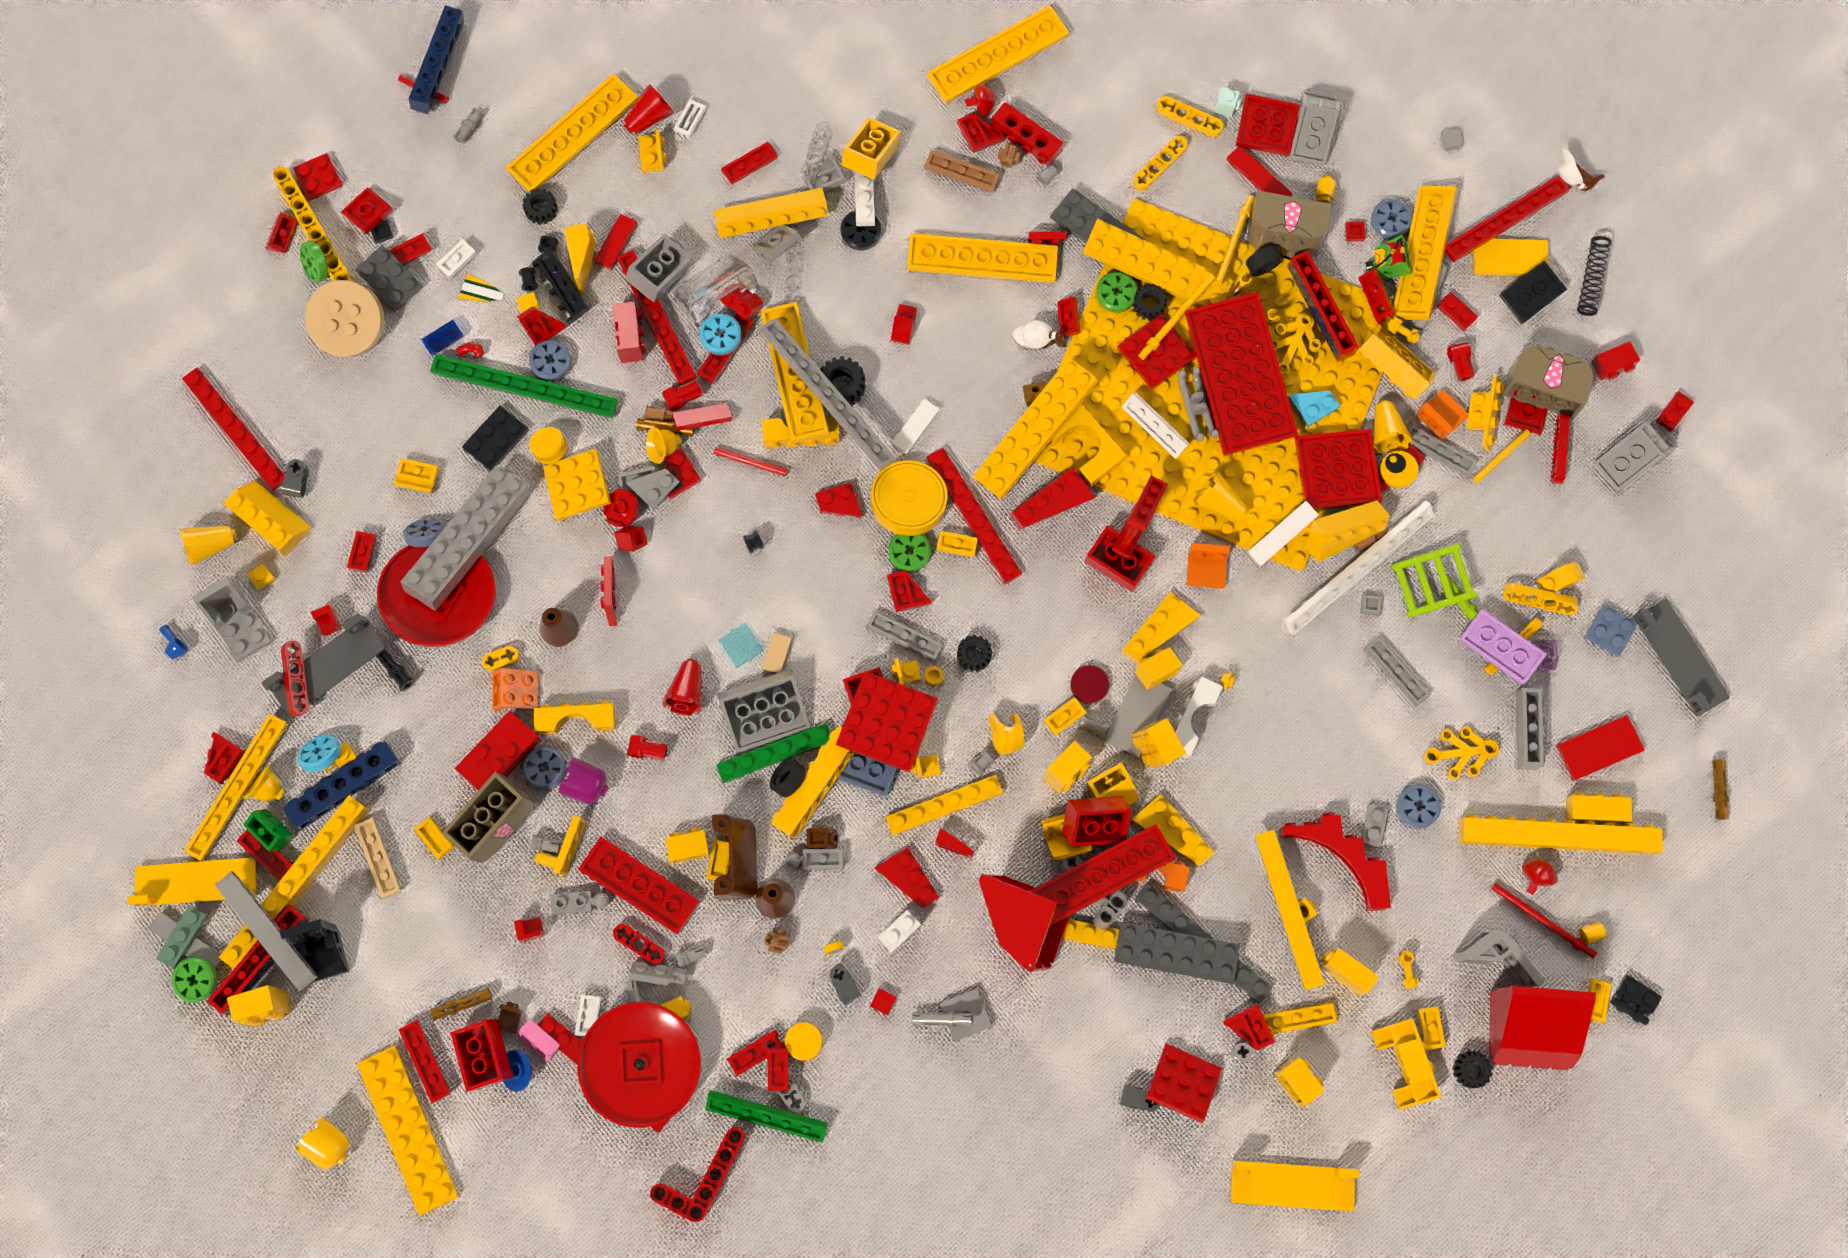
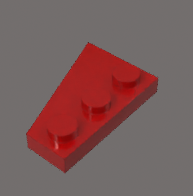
(908, 876)

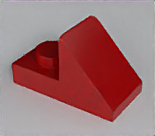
(903, 324)

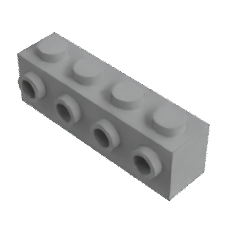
(1530, 729)

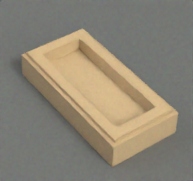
(776, 653)

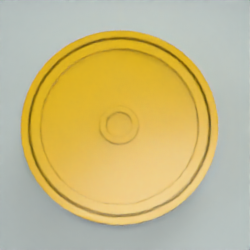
(908, 498)

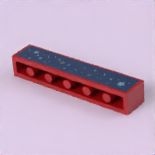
(1322, 306)
(253, 964)

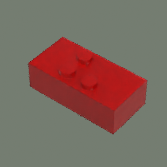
(498, 751)

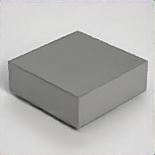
(1451, 139)
(1371, 605)

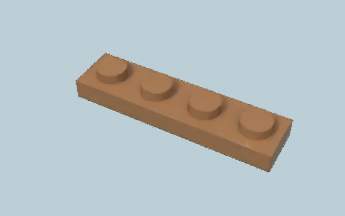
(962, 171)

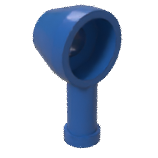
(175, 646)

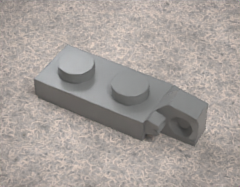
(657, 974)

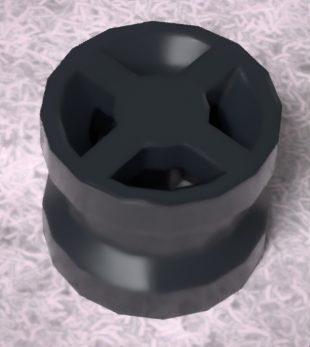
(753, 542)

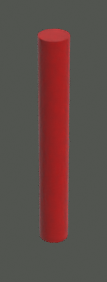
(410, 82)

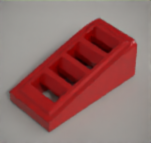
(949, 842)

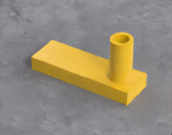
(562, 862)

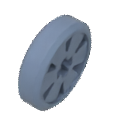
(1393, 208)
(551, 371)
(423, 532)
(540, 756)
(1429, 801)

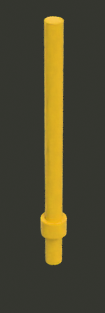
(1244, 213)
(1153, 342)

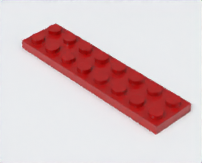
(1106, 873)

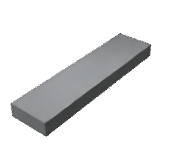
(1441, 451)
(904, 636)
(1397, 671)
(164, 926)

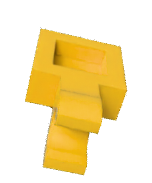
(346, 756)

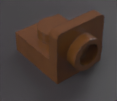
(822, 838)
(509, 1017)

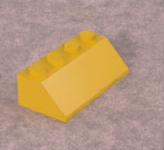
(1397, 362)
(268, 516)

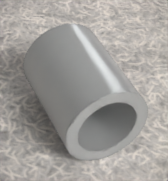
(1047, 174)

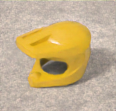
(1007, 739)

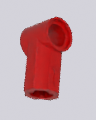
(1460, 356)
(677, 396)
(642, 747)

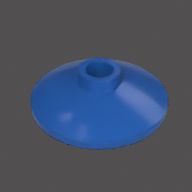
(520, 1069)

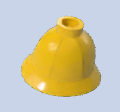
(661, 444)
(265, 787)

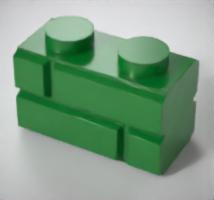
(268, 830)

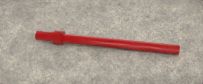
(1577, 943)

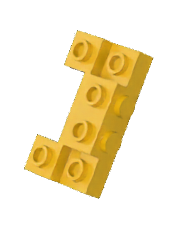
(1414, 1064)

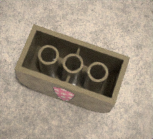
(1288, 224)
(1553, 377)
(489, 818)

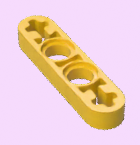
(1190, 114)
(1160, 163)
(1540, 599)

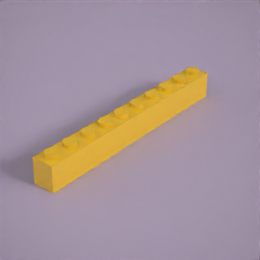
(1560, 835)
(301, 873)

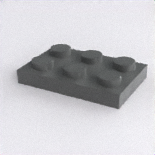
(389, 278)

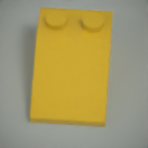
(581, 252)

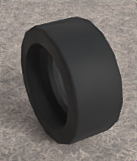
(787, 777)

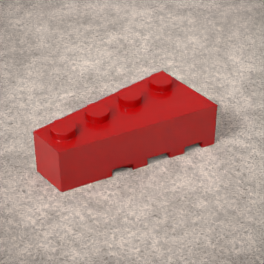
(1059, 496)

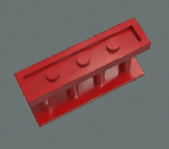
(1139, 517)

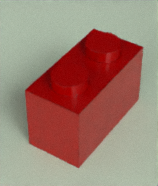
(1616, 361)

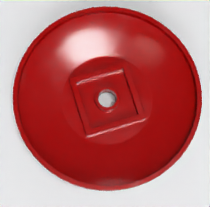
(456, 617)
(609, 1070)

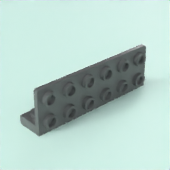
(1681, 657)
(332, 662)

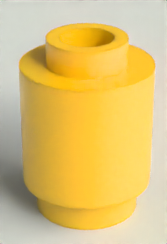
(1325, 189)

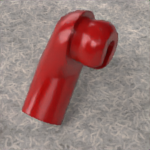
(471, 347)

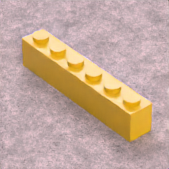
(770, 212)
(817, 782)

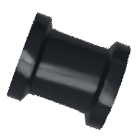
(528, 279)

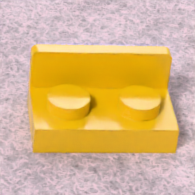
(651, 152)

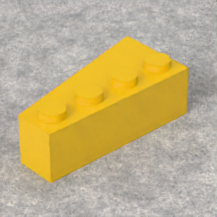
(1345, 529)

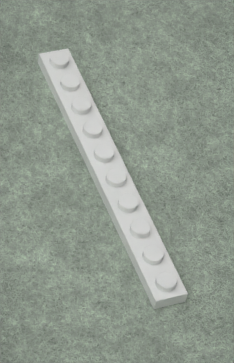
(1359, 568)

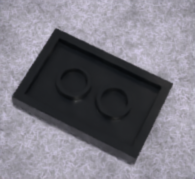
(1533, 292)
(495, 438)

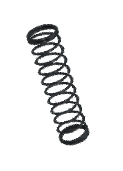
(1591, 306)

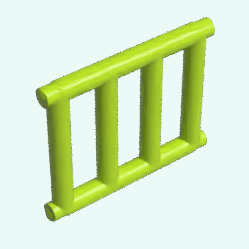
(1450, 598)

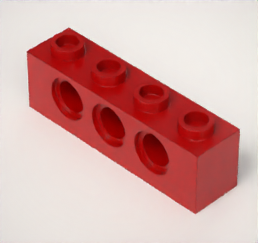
(1023, 125)

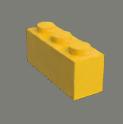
(1599, 808)

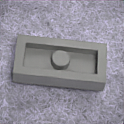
(1374, 825)

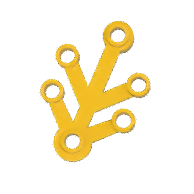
(1296, 341)
(1463, 751)

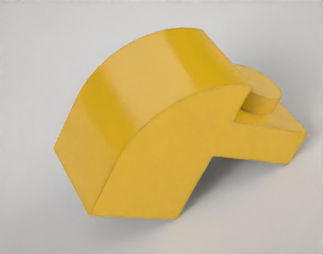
(1562, 577)

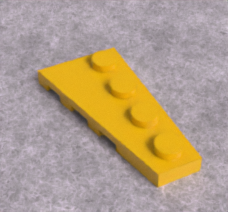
(1174, 829)

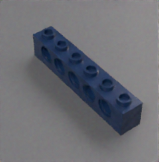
(436, 59)
(295, 807)

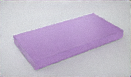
(1502, 647)

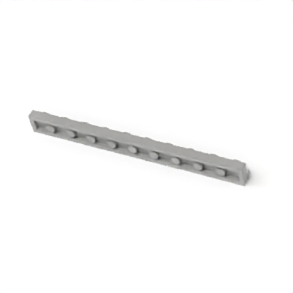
(827, 394)

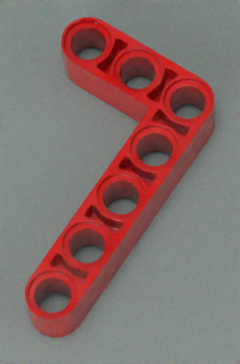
(707, 1181)

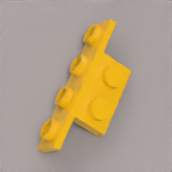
(1483, 412)

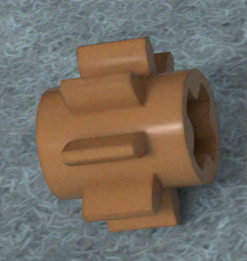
(1009, 156)
(777, 940)

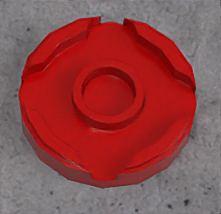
(623, 508)

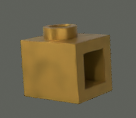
(1032, 390)

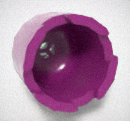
(584, 782)

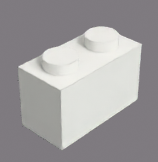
(899, 932)

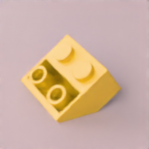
(1113, 783)

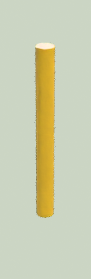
(1501, 456)

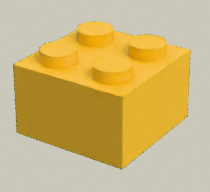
(1299, 1081)

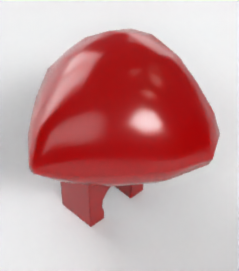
(984, 99)
(1539, 873)

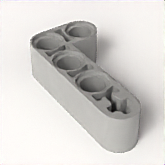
(1107, 907)

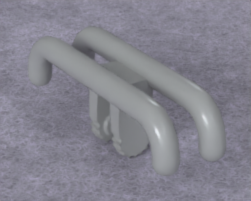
(1196, 404)

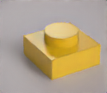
(261, 576)

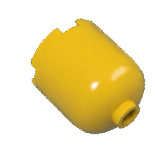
(324, 1145)

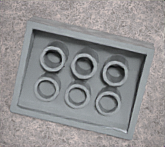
(763, 711)

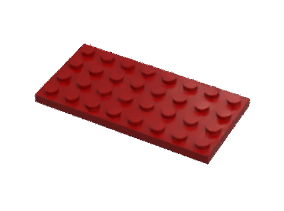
(1241, 373)

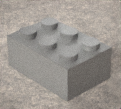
(658, 268)

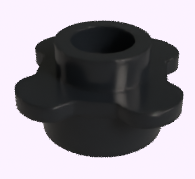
(547, 240)

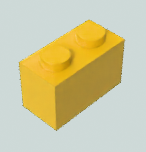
(1158, 668)
(687, 846)

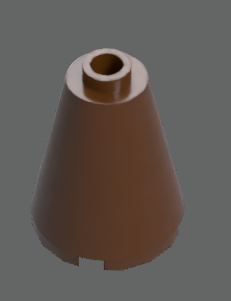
(558, 627)
(776, 906)

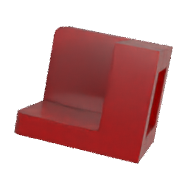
(630, 538)
(326, 620)
(529, 929)

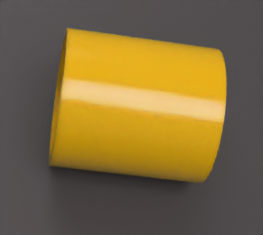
(1592, 933)

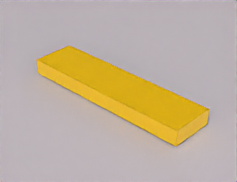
(1301, 1018)

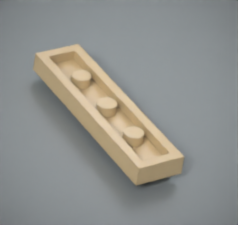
(377, 858)

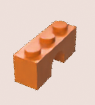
(1174, 875)

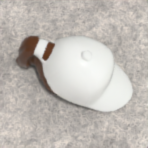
(1574, 175)
(1038, 335)

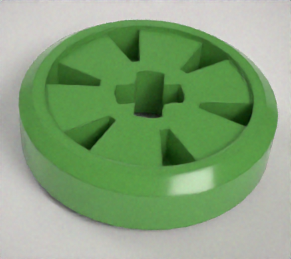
(313, 261)
(1107, 286)
(905, 561)
(184, 985)

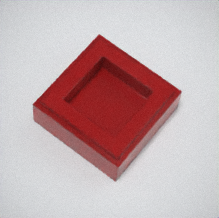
(1354, 231)
(883, 1001)

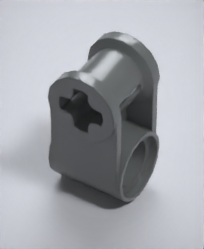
(295, 482)
(846, 987)
(1135, 1098)

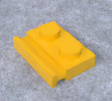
(416, 475)

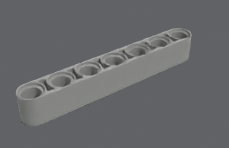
(266, 930)

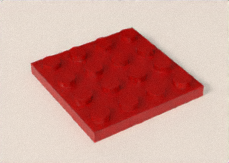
(1338, 469)
(887, 722)

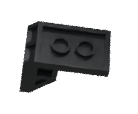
(320, 946)

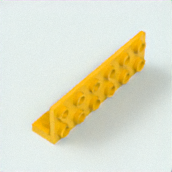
(908, 673)
(188, 881)
(1293, 1185)

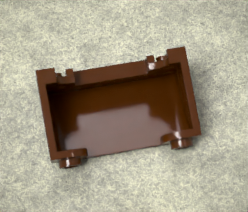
(742, 879)

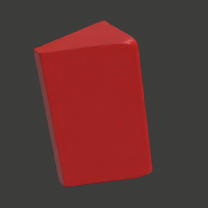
(281, 233)

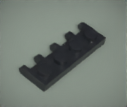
(561, 284)

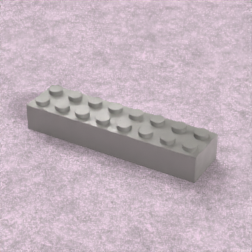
(465, 538)

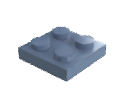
(1610, 630)

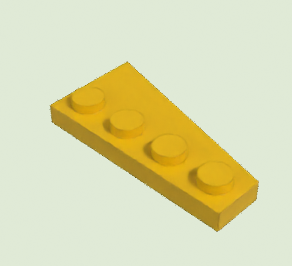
(1162, 625)

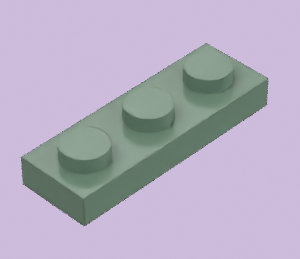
(182, 937)

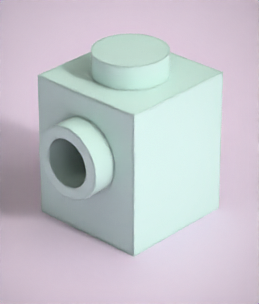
(1227, 102)

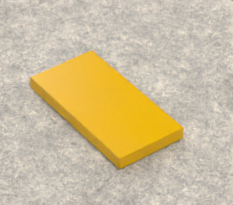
(1509, 257)

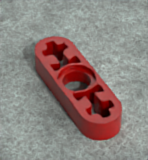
(630, 931)

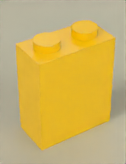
(1348, 971)

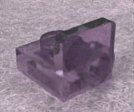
(1551, 658)

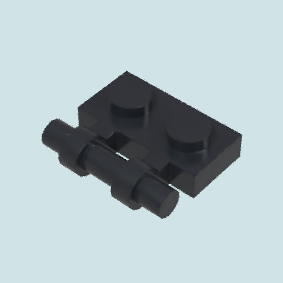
(1638, 994)

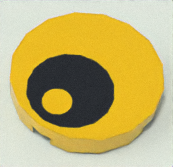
(1398, 469)

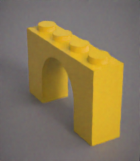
(1109, 454)

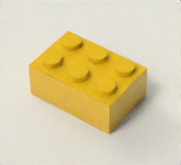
(871, 148)
(1158, 744)
(1067, 768)
(259, 1005)

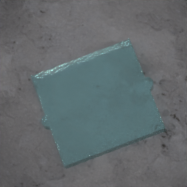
(741, 645)

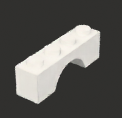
(1204, 695)

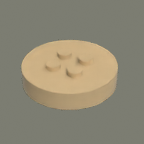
(344, 318)

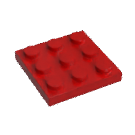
(1267, 125)
(1162, 363)
(1183, 1083)

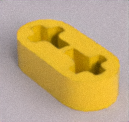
(499, 654)

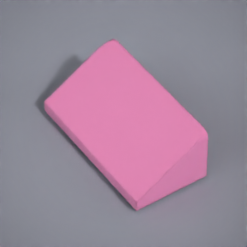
(538, 1041)

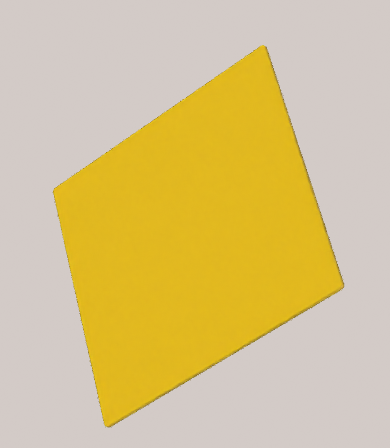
(1261, 477)

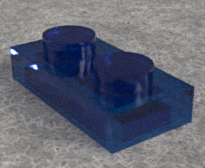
(442, 337)

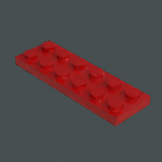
(639, 885)

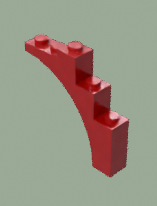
(1369, 874)

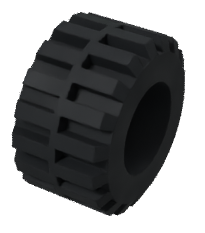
(850, 369)

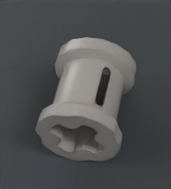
(981, 763)
(1244, 1046)

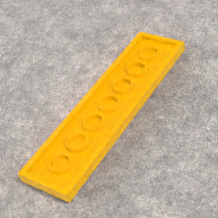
(997, 54)
(572, 133)
(1426, 251)
(982, 258)
(1152, 264)
(801, 406)
(1035, 428)
(407, 1130)

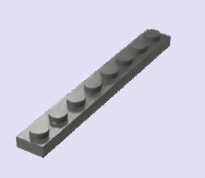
(1179, 922)

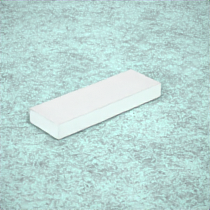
(915, 426)

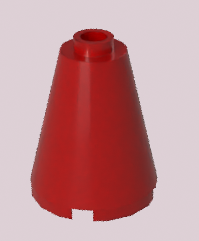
(647, 111)
(685, 690)

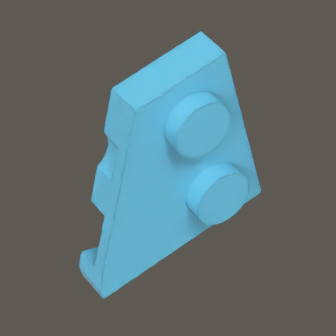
(1313, 405)

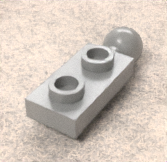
(816, 859)
(577, 902)

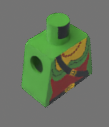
(1391, 259)

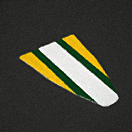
(479, 290)

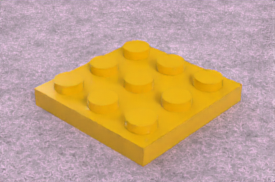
(576, 484)

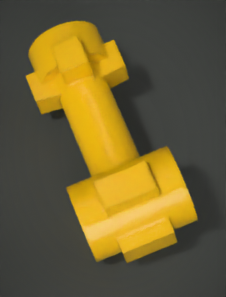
(1395, 324)
(1406, 959)

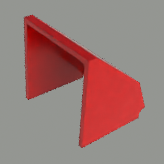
(1023, 921)
(1538, 1026)

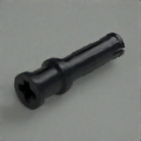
(395, 671)

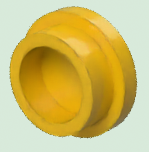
(1228, 680)

